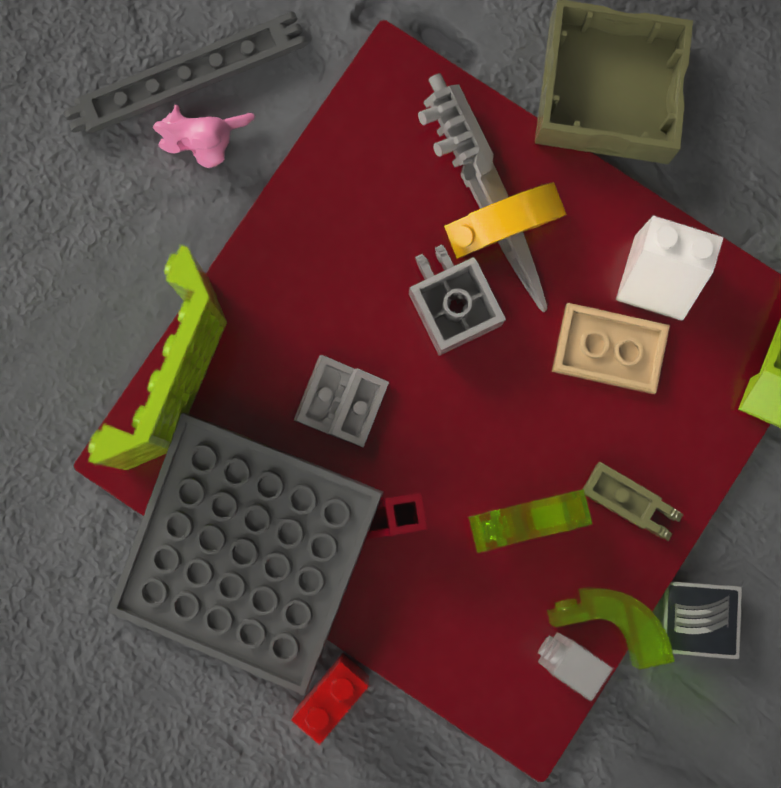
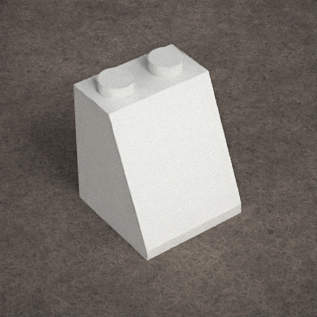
(668, 267)

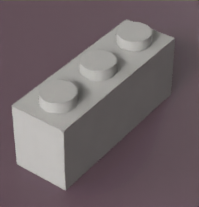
(573, 665)

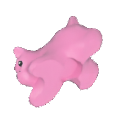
(203, 136)

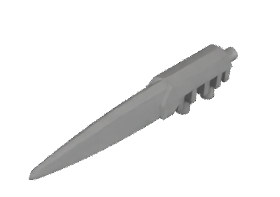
(478, 171)

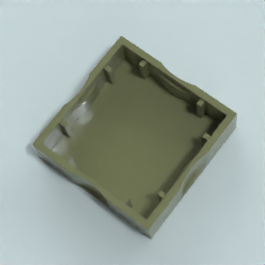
(614, 82)

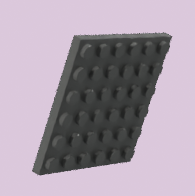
(245, 552)

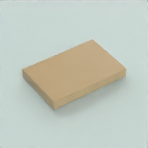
(611, 348)

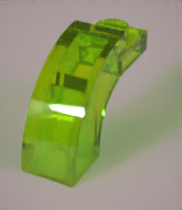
(530, 520)

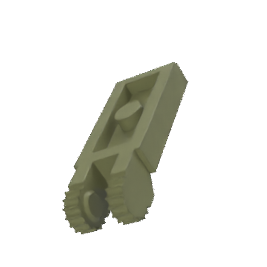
(628, 499)

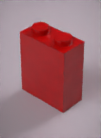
(331, 698)

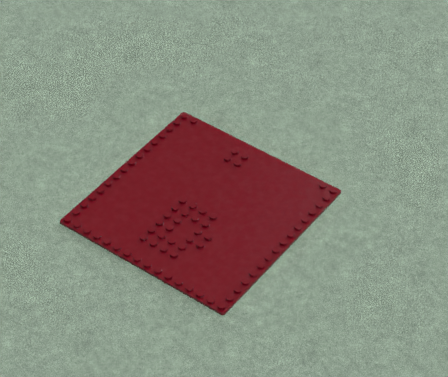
(486, 425)

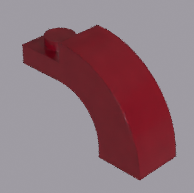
(398, 516)

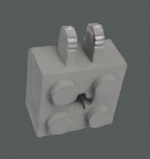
(459, 283)

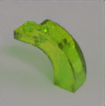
(643, 631)

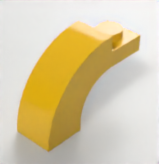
(505, 219)

